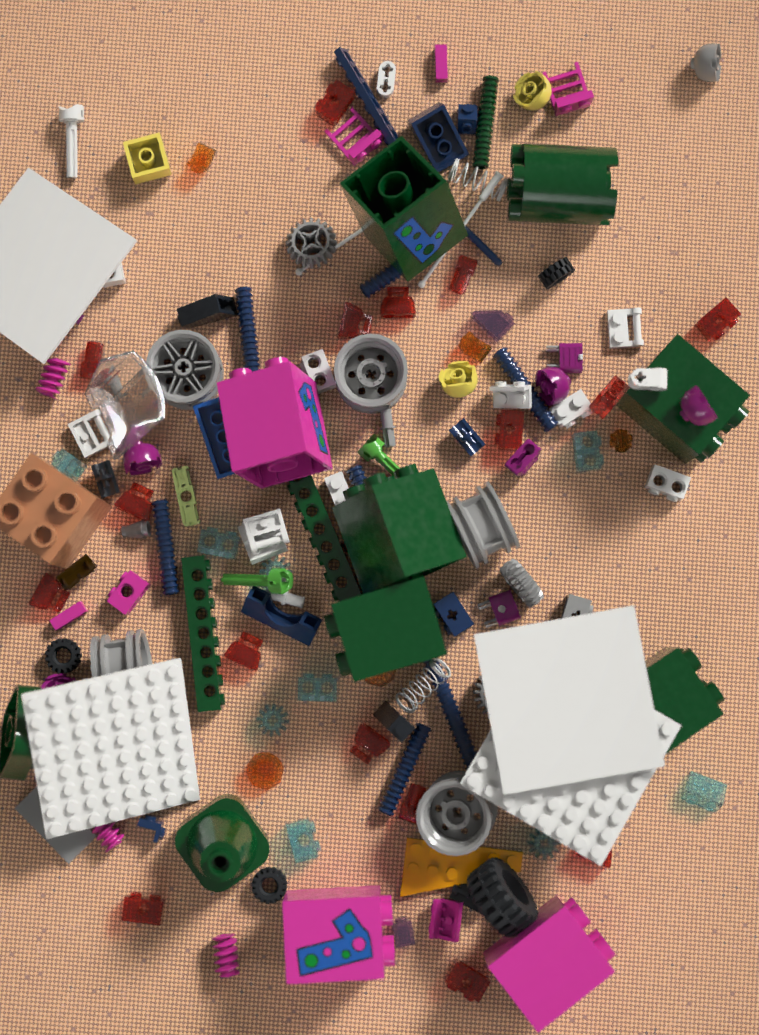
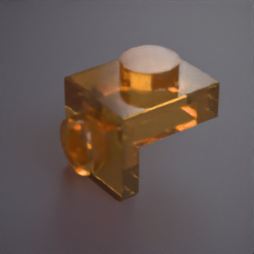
(201, 158)
(474, 347)

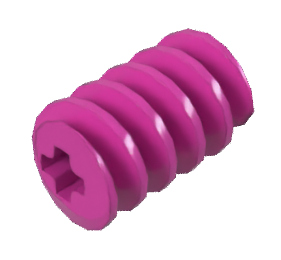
(52, 377)
(108, 835)
(226, 955)

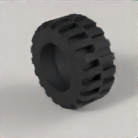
(502, 897)

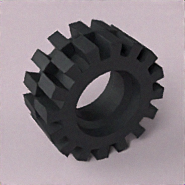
(556, 273)
(55, 647)
(272, 873)

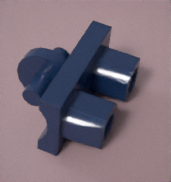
(467, 437)

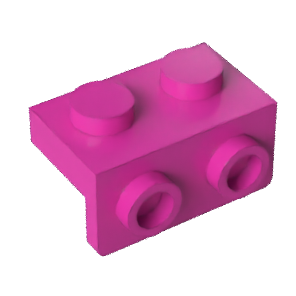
(445, 919)

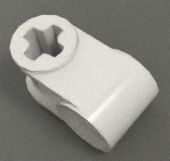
(652, 379)

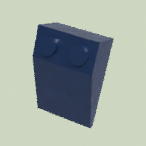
(438, 136)

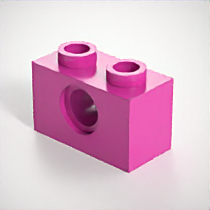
(138, 586)

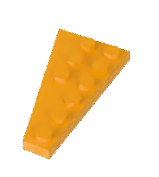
(430, 870)

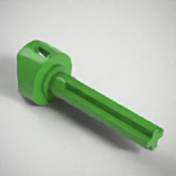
(373, 450)
(272, 580)

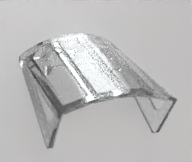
(127, 398)

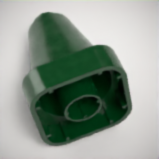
(15, 745)
(222, 843)

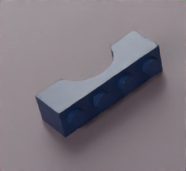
(261, 608)

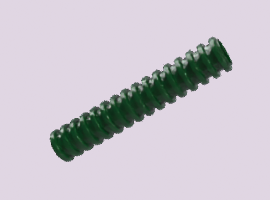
(485, 122)

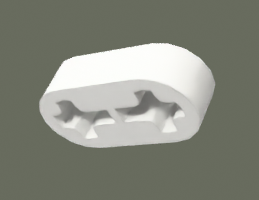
(390, 79)

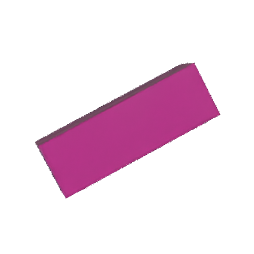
(441, 71)
(68, 615)

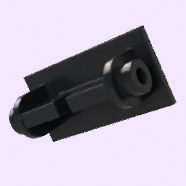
(461, 893)

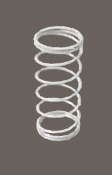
(452, 174)
(437, 671)

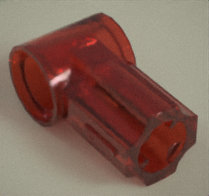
(464, 270)
(93, 355)
(409, 807)

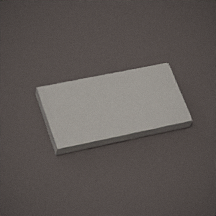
(67, 845)

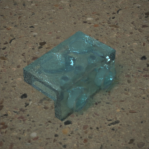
(704, 792)

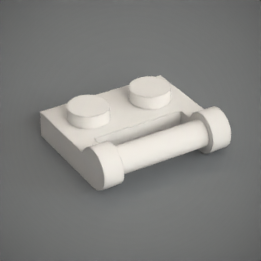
(618, 328)
(85, 436)
(264, 524)

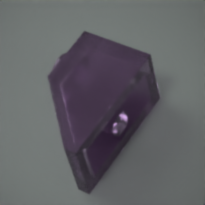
(494, 322)

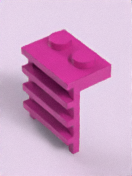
(573, 101)
(361, 148)

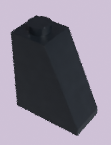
(207, 311)
(393, 721)

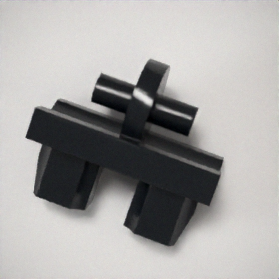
(105, 479)

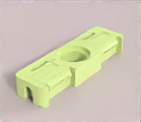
(187, 509)

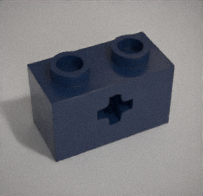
(462, 620)

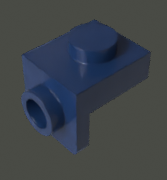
(467, 119)
(151, 823)

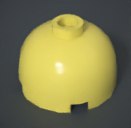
(532, 91)
(458, 379)

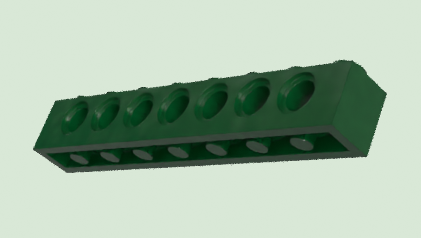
(314, 500)
(189, 566)

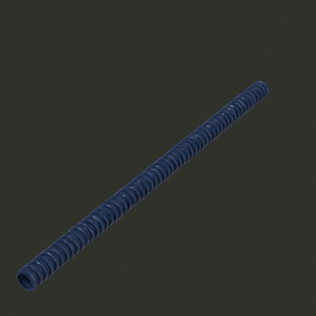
(443, 691)

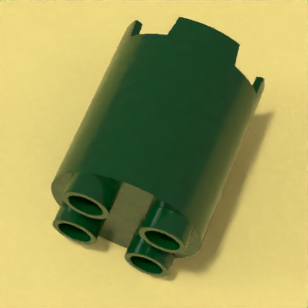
(561, 184)

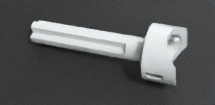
(72, 117)

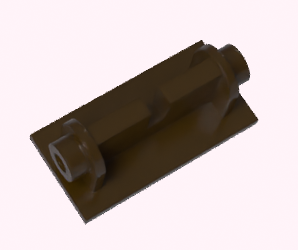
(76, 571)

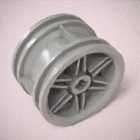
(169, 347)
(370, 347)
(483, 524)
(119, 655)
(430, 821)

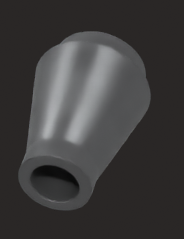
(137, 530)

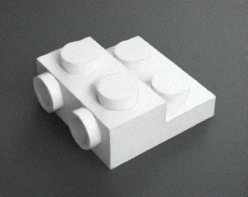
(263, 553)

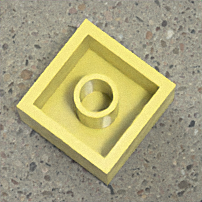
(147, 158)

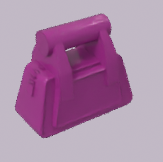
(523, 458)

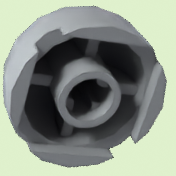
(707, 62)

